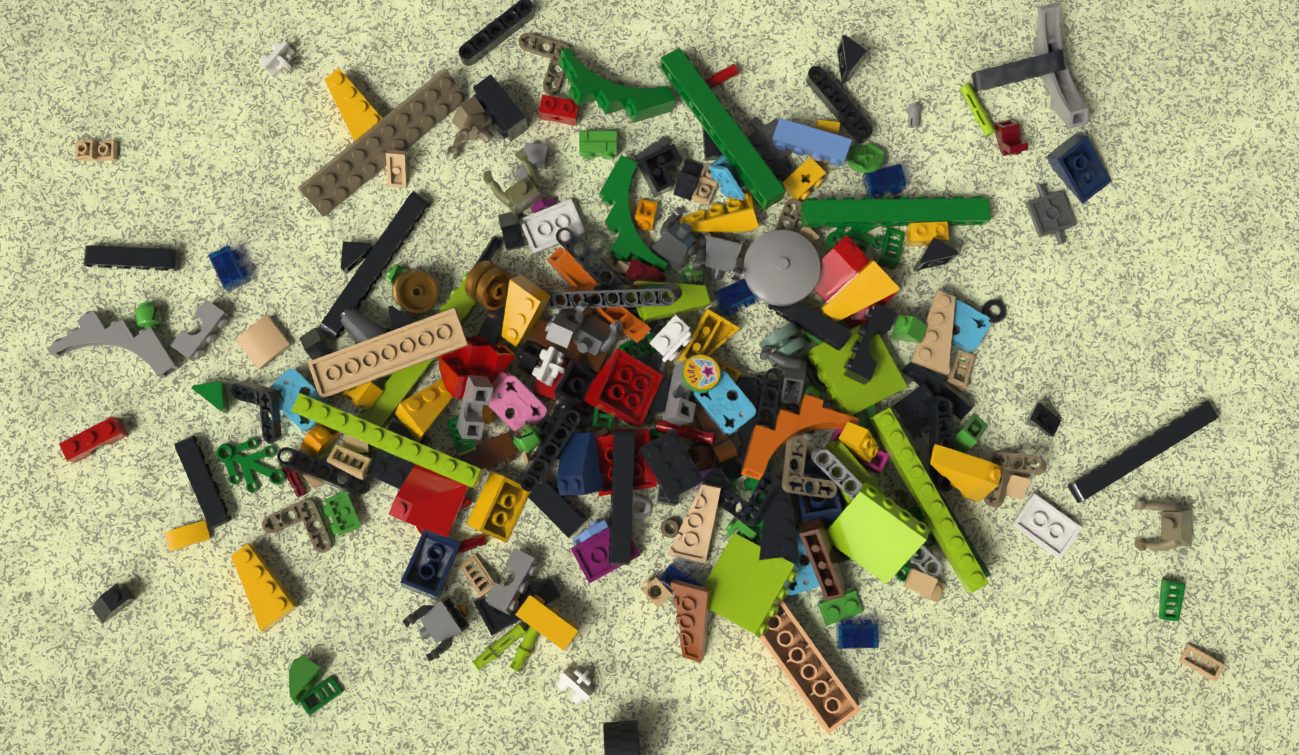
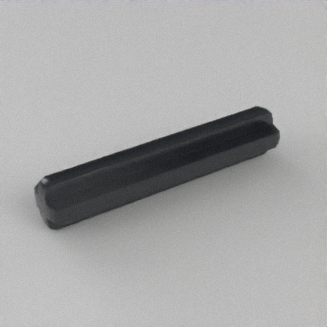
(490, 249)

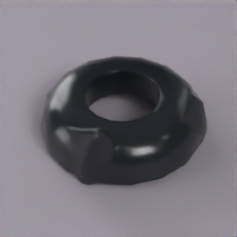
(994, 302)

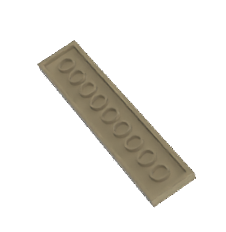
(393, 132)

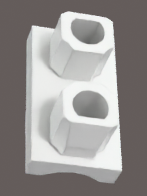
(278, 59)
(551, 366)
(578, 682)

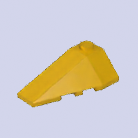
(728, 217)
(967, 473)

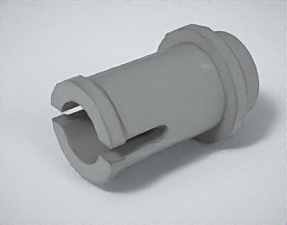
(913, 115)

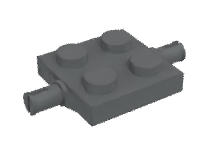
(764, 145)
(1050, 214)

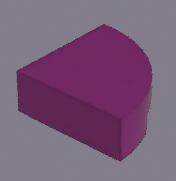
(543, 203)

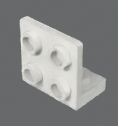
(671, 337)

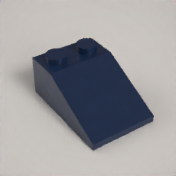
(1079, 167)
(579, 466)
(817, 507)
(430, 564)

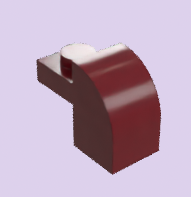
(1009, 138)
(640, 272)

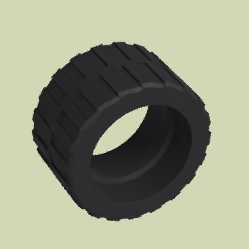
(621, 738)

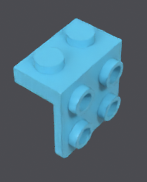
(727, 178)

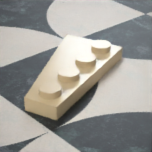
(936, 343)
(696, 530)

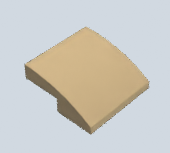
(263, 341)

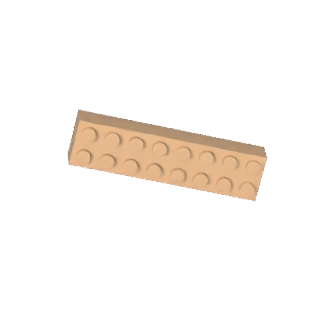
(808, 671)

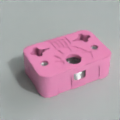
(518, 402)

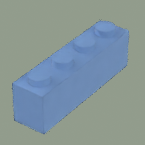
(811, 142)

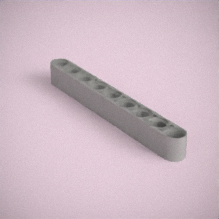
(842, 478)

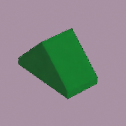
(214, 393)

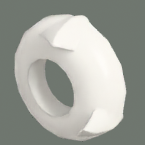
(648, 507)

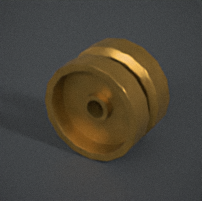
(488, 285)
(418, 302)

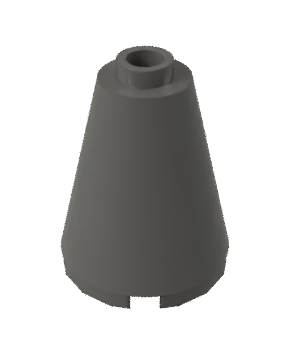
(361, 326)

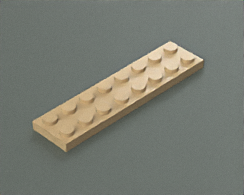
(388, 353)

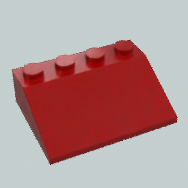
(837, 268)

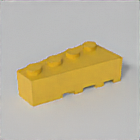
(352, 105)
(263, 589)

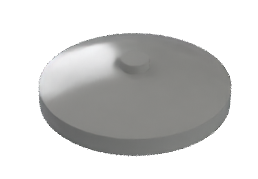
(781, 267)

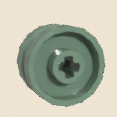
(782, 342)

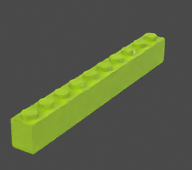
(404, 382)
(387, 441)
(928, 501)

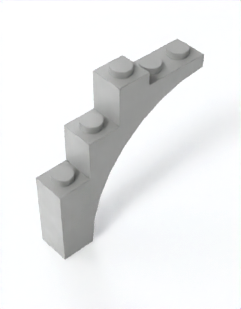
(1064, 96)
(95, 331)

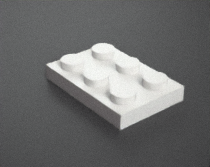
(542, 226)
(1046, 526)

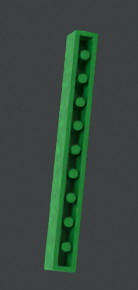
(722, 128)
(894, 212)

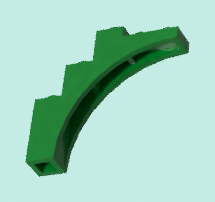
(612, 97)
(628, 242)

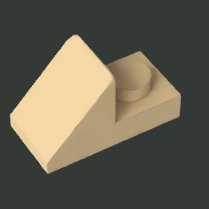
(397, 168)
(1017, 483)
(924, 585)

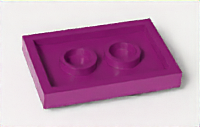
(594, 556)

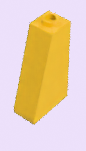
(859, 292)

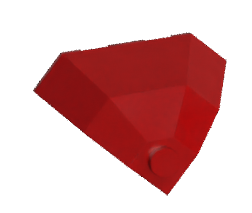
(474, 360)

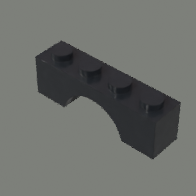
(861, 364)

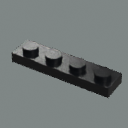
(939, 387)

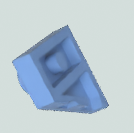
(595, 528)

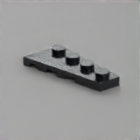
(498, 621)

